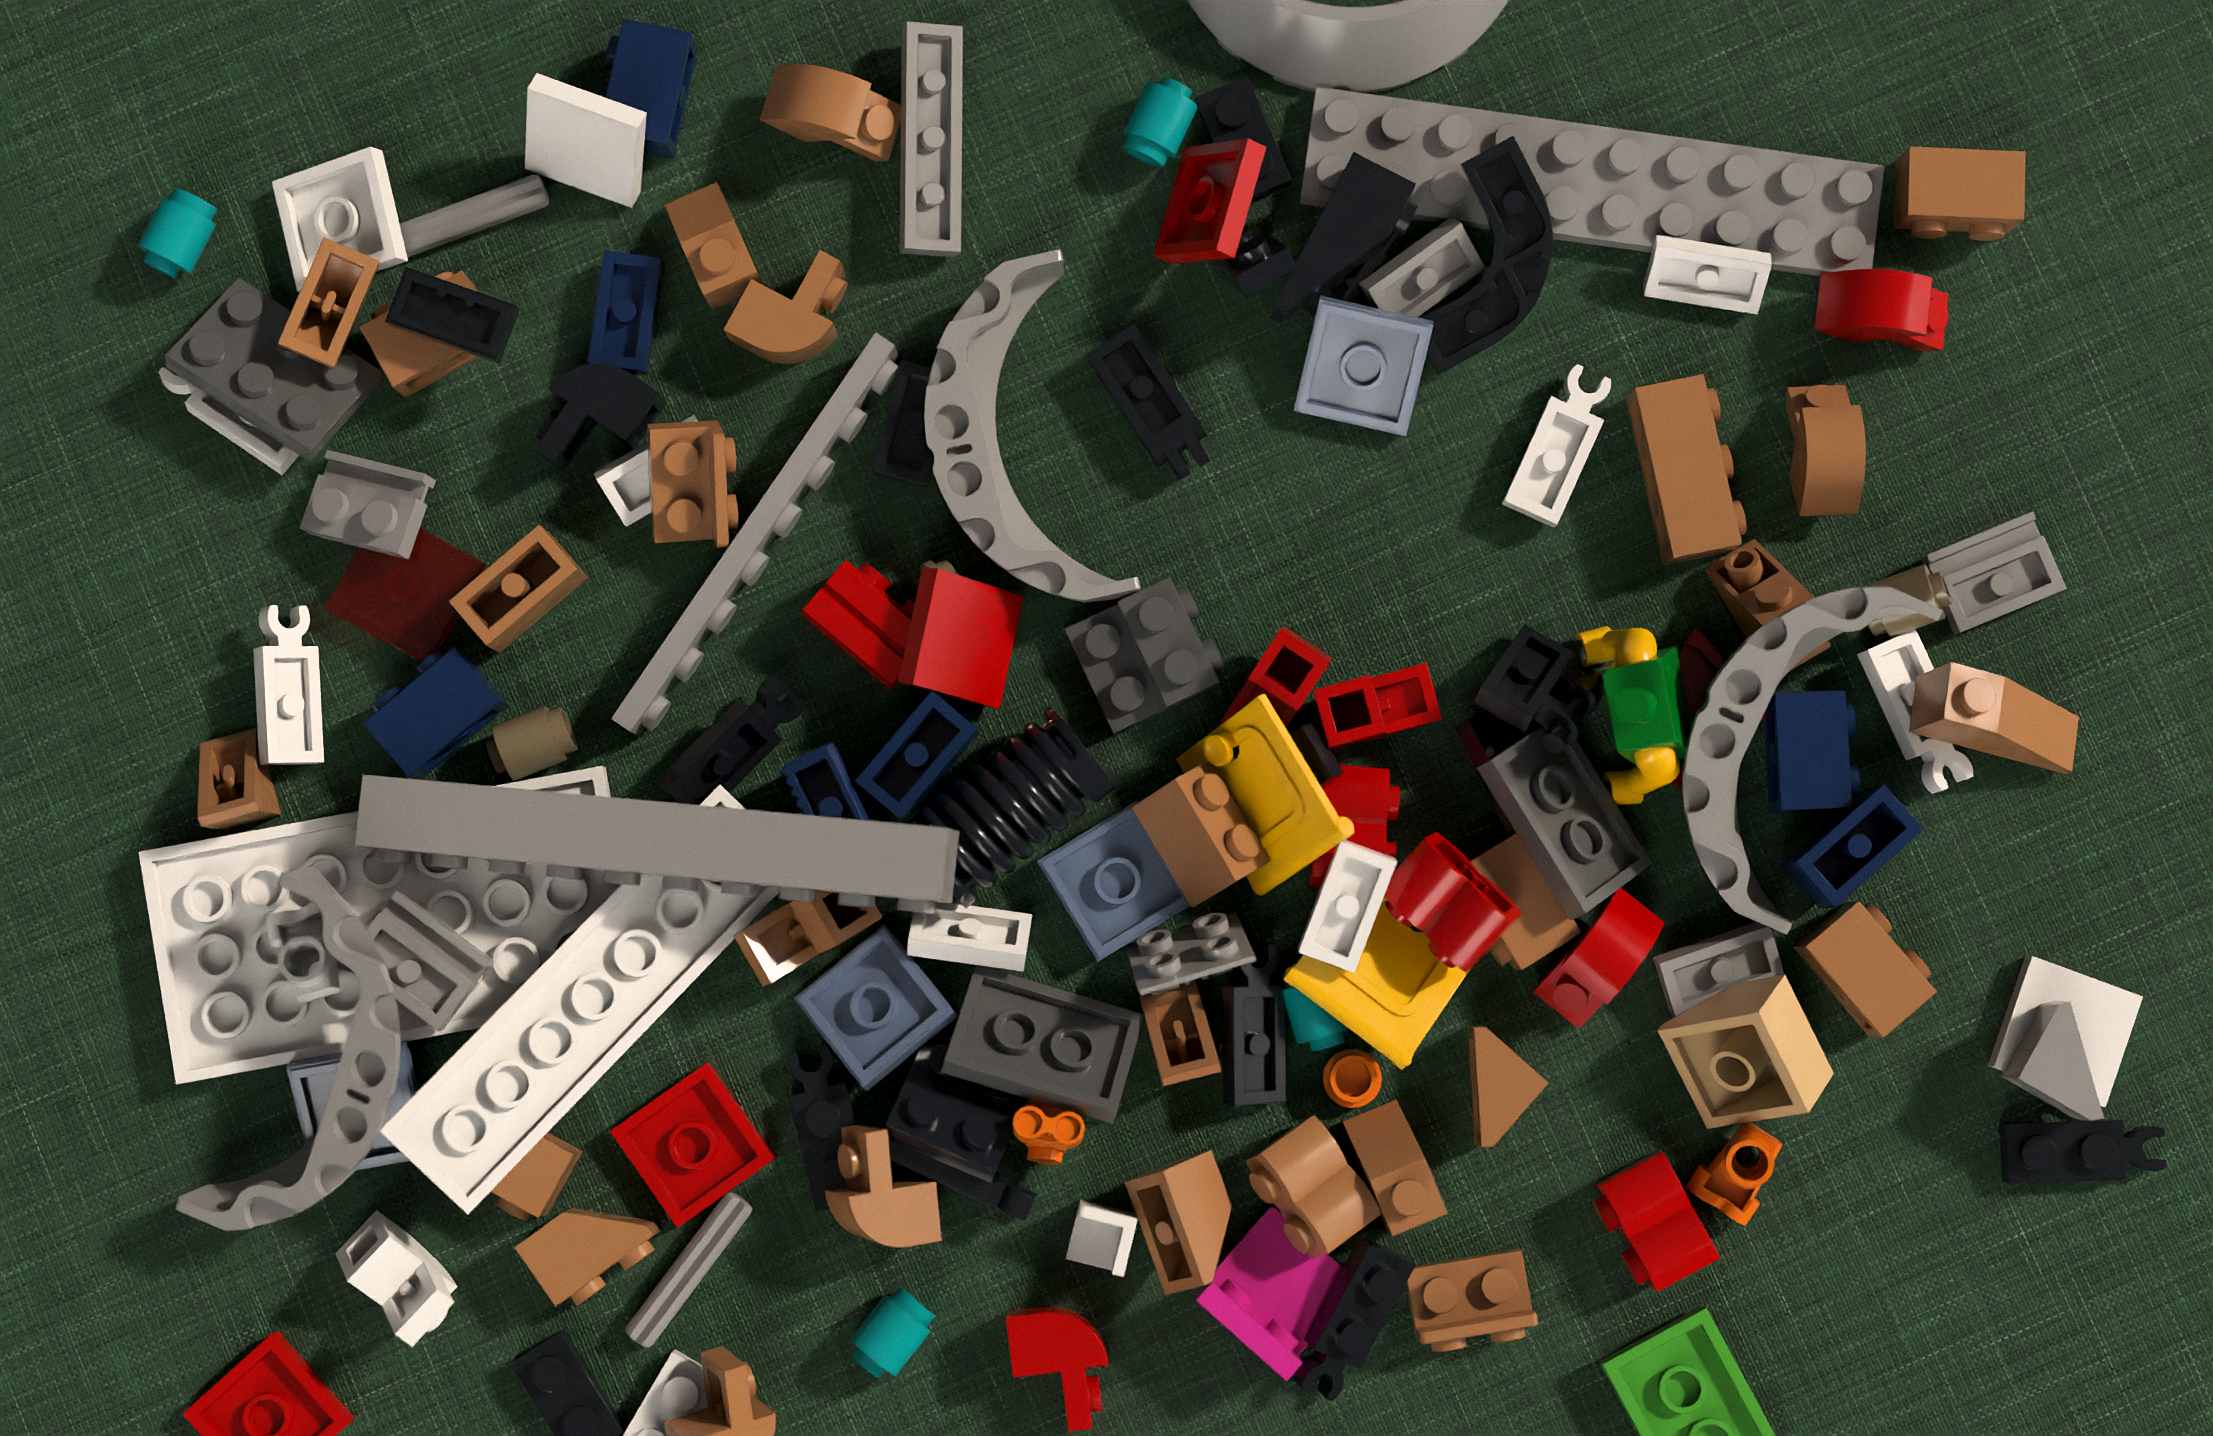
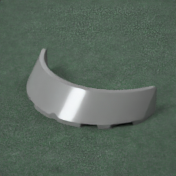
(1347, 46)
(965, 442)
(1732, 714)
(358, 1093)

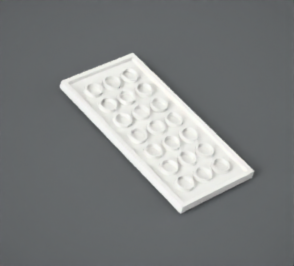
(222, 977)

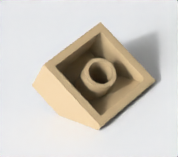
(1748, 1054)

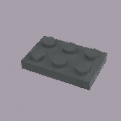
(238, 362)
(1565, 821)
(1043, 1044)

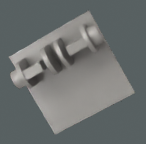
(1176, 957)

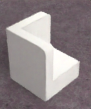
(1102, 1236)

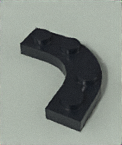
(1517, 261)

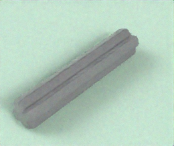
(473, 214)
(688, 1269)

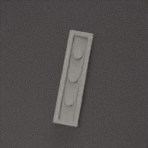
(931, 139)

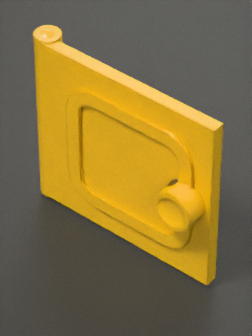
(1271, 791)
(1390, 995)

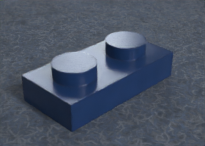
(626, 311)

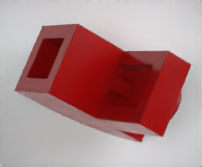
(1882, 306)
(1284, 675)
(1377, 706)
(1601, 958)
(1063, 1342)

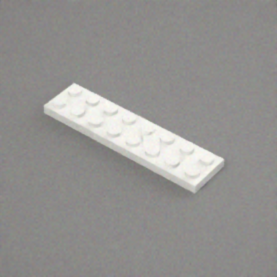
(566, 1028)

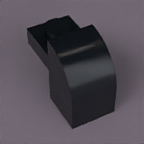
(599, 397)

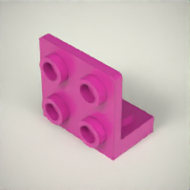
(1269, 1293)

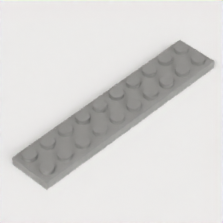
(1609, 181)

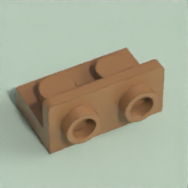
(691, 482)
(1470, 1299)

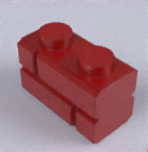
(863, 620)

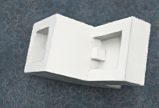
(398, 1276)

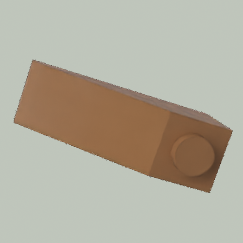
(1993, 717)

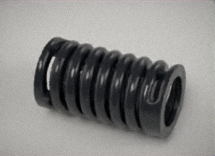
(1013, 800)

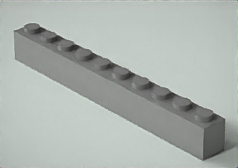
(657, 839)

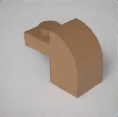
(832, 106)
(786, 328)
(1828, 450)
(799, 933)
(875, 1204)
(730, 1402)

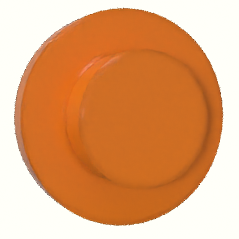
(1352, 1078)

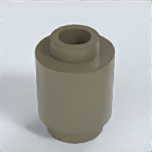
(1920, 585)
(531, 742)

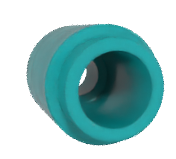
(1159, 121)
(177, 233)
(1311, 1022)
(891, 1333)

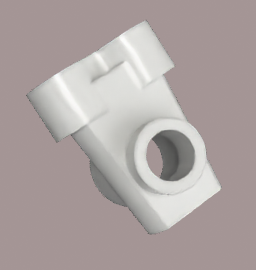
(301, 945)

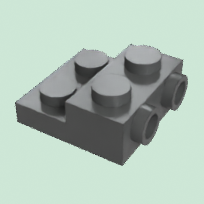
(1145, 654)

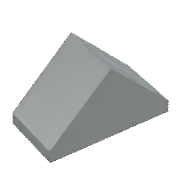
(2054, 1063)

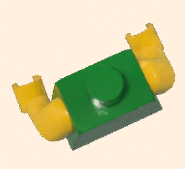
(1644, 707)

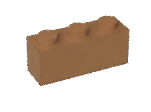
(1685, 469)

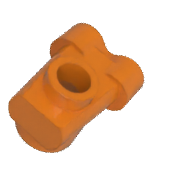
(1047, 1131)
(1732, 1184)

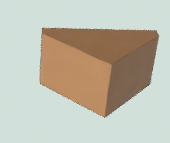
(329, 303)
(233, 784)
(1180, 1034)
(1499, 1085)

